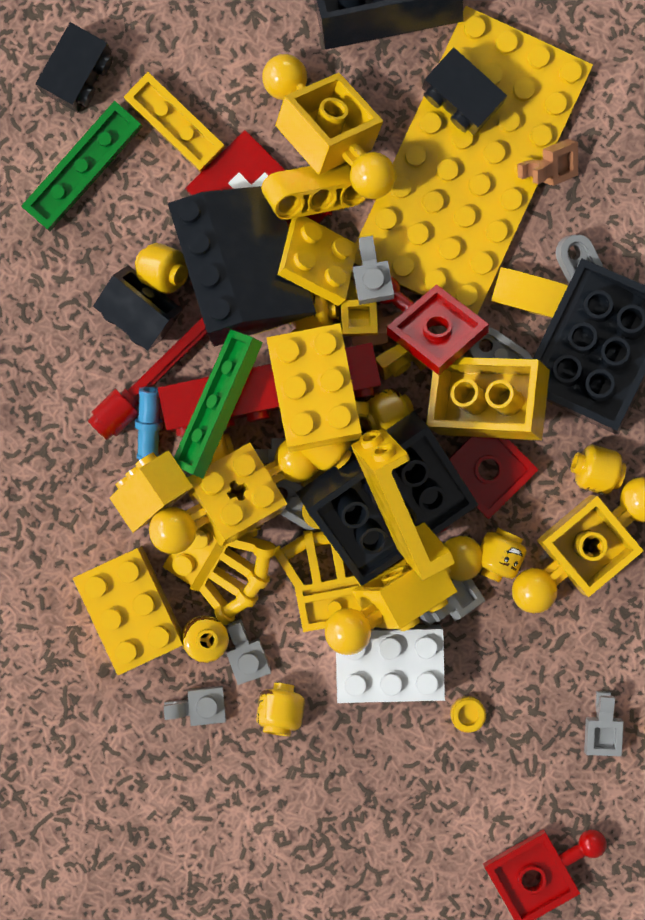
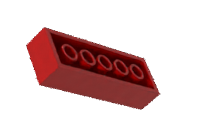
(260, 392)

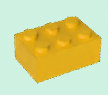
(314, 388)
(490, 398)
(129, 610)

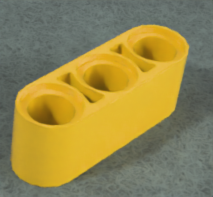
(306, 193)

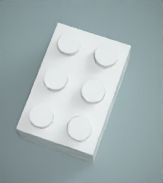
(394, 667)

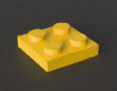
(318, 259)

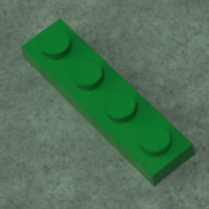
(82, 166)
(217, 403)

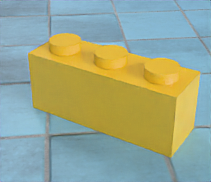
(149, 488)

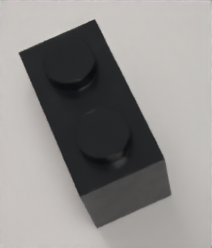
(75, 68)
(463, 92)
(137, 308)

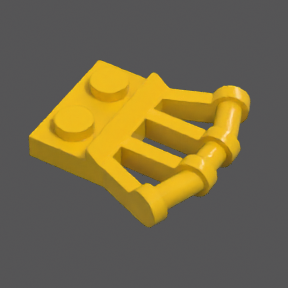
(201, 563)
(321, 598)

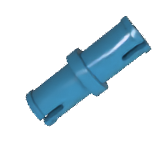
(148, 422)

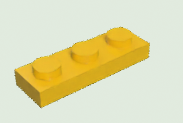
(174, 122)

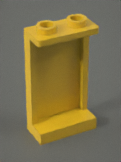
(422, 549)

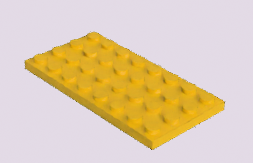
(461, 191)

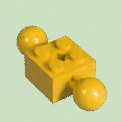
(329, 125)
(175, 529)
(614, 548)
(400, 597)

